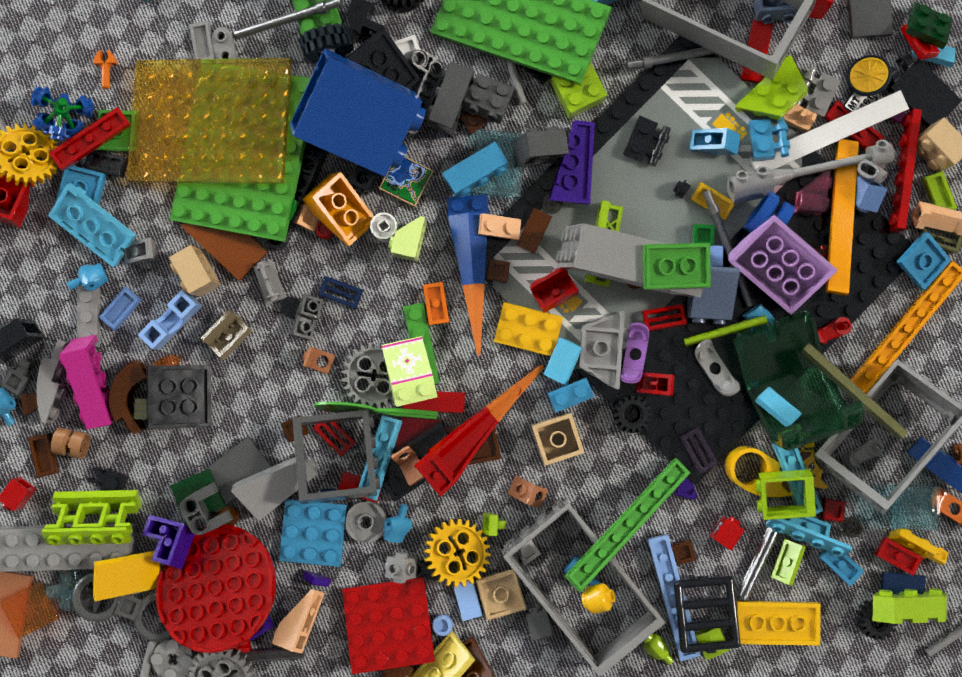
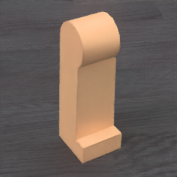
(937, 218)

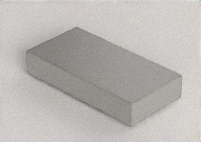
(202, 40)

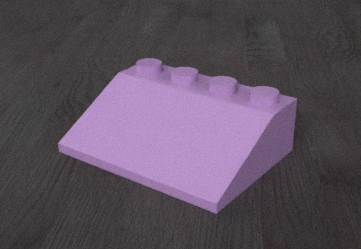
(781, 264)

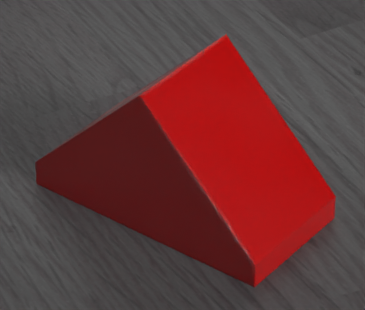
(656, 384)

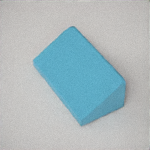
(563, 360)

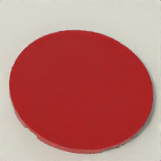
(219, 592)

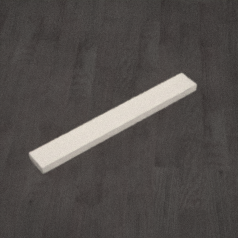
(838, 130)

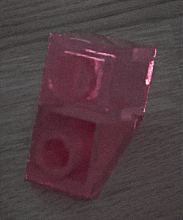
(813, 196)

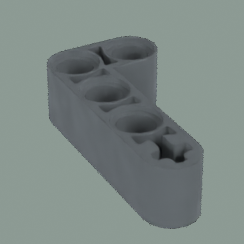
(423, 70)

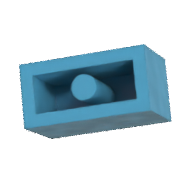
(570, 394)

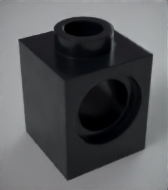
(367, 187)

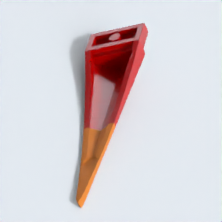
(454, 452)

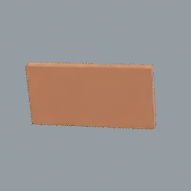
(9, 585)

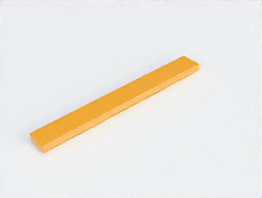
(842, 219)
(907, 327)

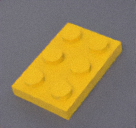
(528, 329)

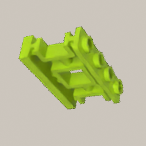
(92, 503)

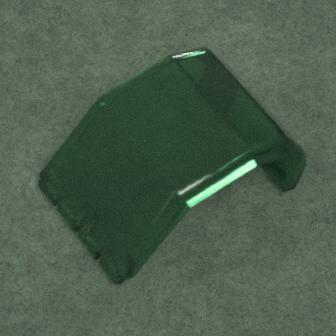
(774, 360)

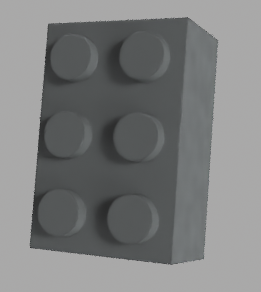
(450, 99)

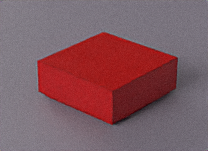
(833, 510)

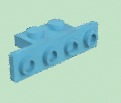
(810, 531)

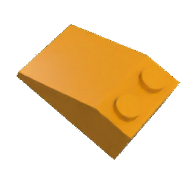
(339, 208)

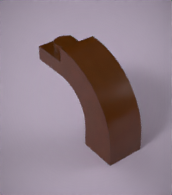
(122, 395)

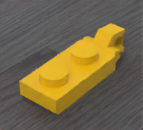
(918, 545)

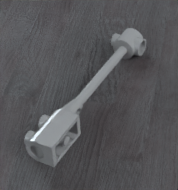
(757, 184)

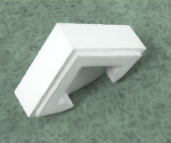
(529, 552)

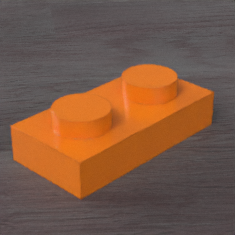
(436, 303)

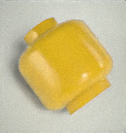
(598, 598)

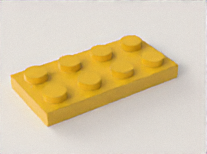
(779, 622)

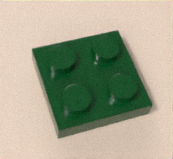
(929, 25)

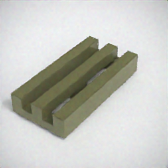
(957, 244)

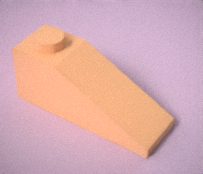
(296, 626)

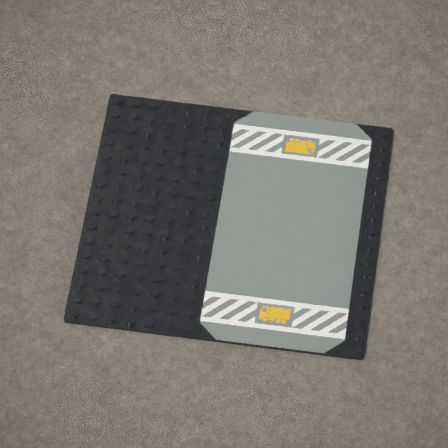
(685, 98)

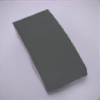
(306, 316)

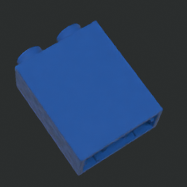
(357, 114)

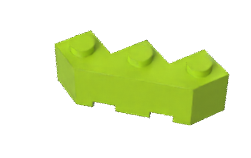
(910, 606)

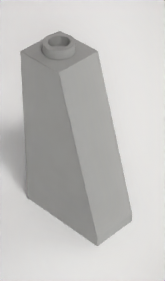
(271, 486)

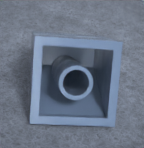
(716, 301)

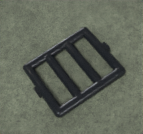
(730, 601)

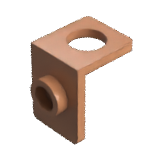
(310, 359)
(407, 465)
(526, 492)

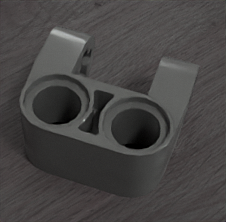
(202, 511)

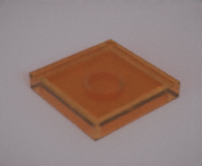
(29, 610)

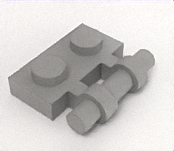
(822, 94)

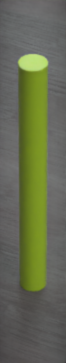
(726, 330)

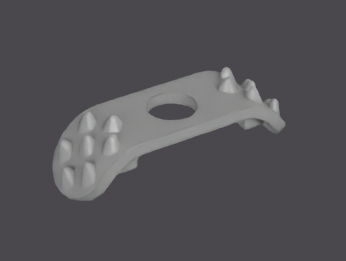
(723, 380)

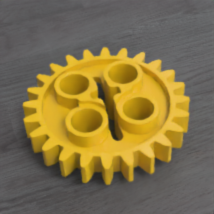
(26, 155)
(473, 544)

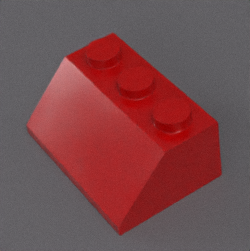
(13, 202)

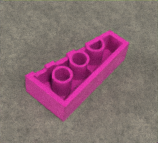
(87, 381)

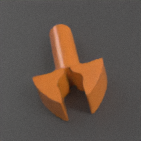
(105, 66)

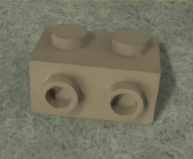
(226, 334)

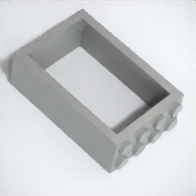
(609, 256)
(921, 387)

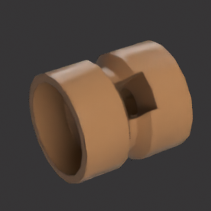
(70, 443)

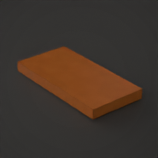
(232, 250)

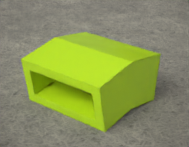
(711, 635)

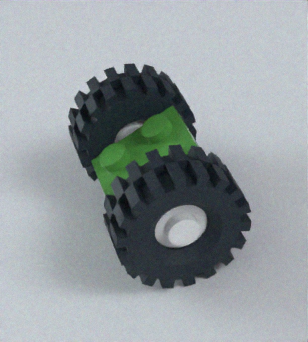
(322, 32)

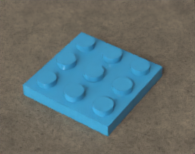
(313, 533)

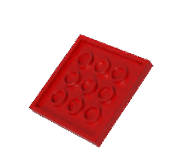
(388, 625)

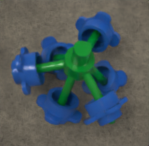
(62, 106)

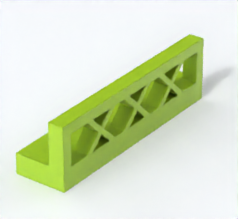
(601, 221)

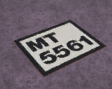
(857, 101)

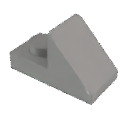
(141, 251)

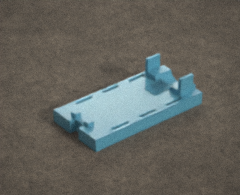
(91, 224)

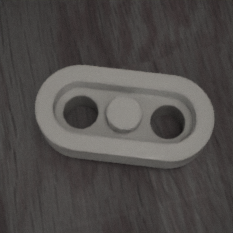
(224, 46)

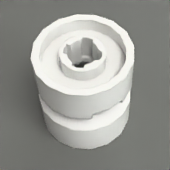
(383, 226)

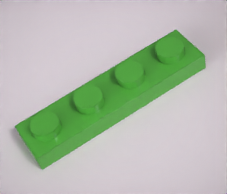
(417, 327)

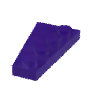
(575, 169)

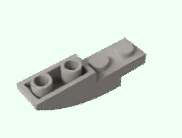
(49, 388)

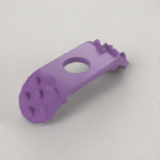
(637, 339)

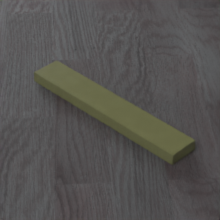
(854, 392)

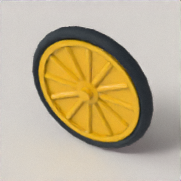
(869, 75)

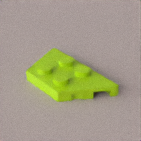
(776, 96)

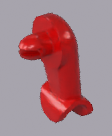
(835, 329)

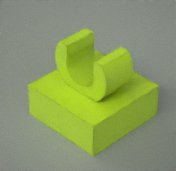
(492, 524)

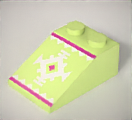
(409, 371)

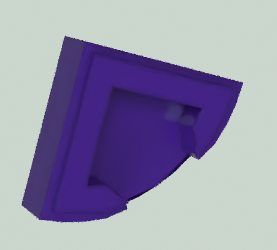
(686, 490)
(316, 579)

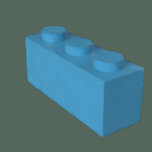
(475, 170)

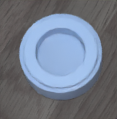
(442, 625)

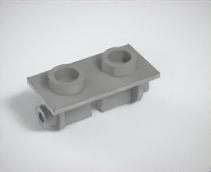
(269, 281)

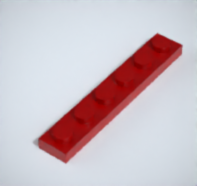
(904, 178)

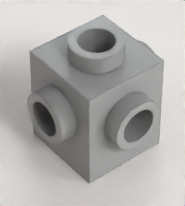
(401, 567)

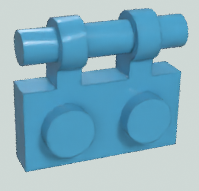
(762, 140)

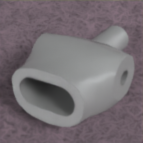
(871, 171)

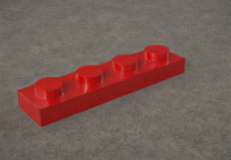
(90, 139)

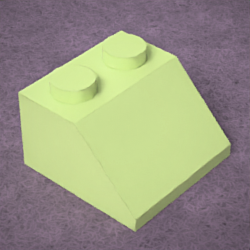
(408, 240)

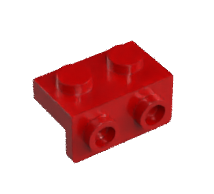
(553, 289)

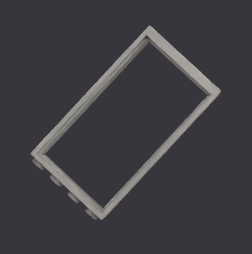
(725, 45)
(620, 645)

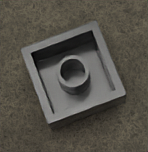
(540, 146)

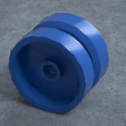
(767, 208)

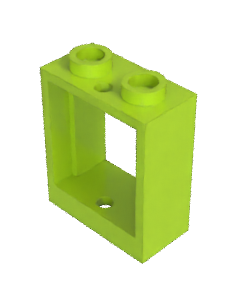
(792, 511)

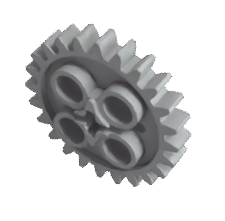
(372, 393)
(221, 665)

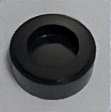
(289, 307)

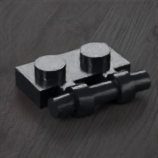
(641, 137)

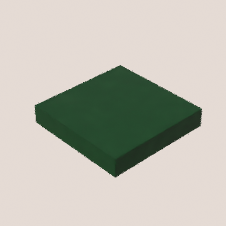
(194, 483)

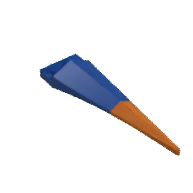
(470, 254)

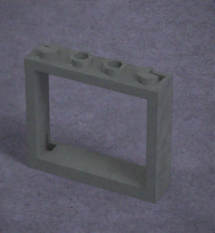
(372, 462)

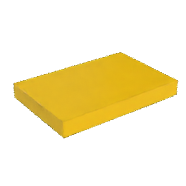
(125, 575)

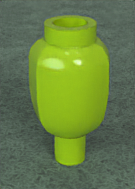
(657, 648)

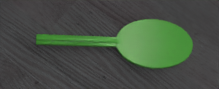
(338, 407)

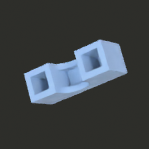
(161, 330)

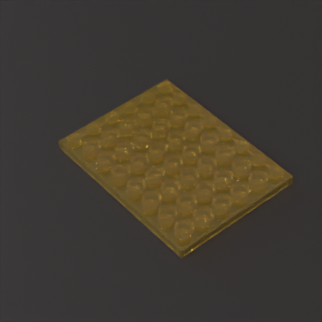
(210, 120)

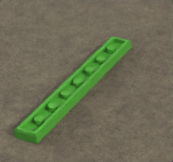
(626, 525)

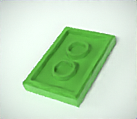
(676, 266)

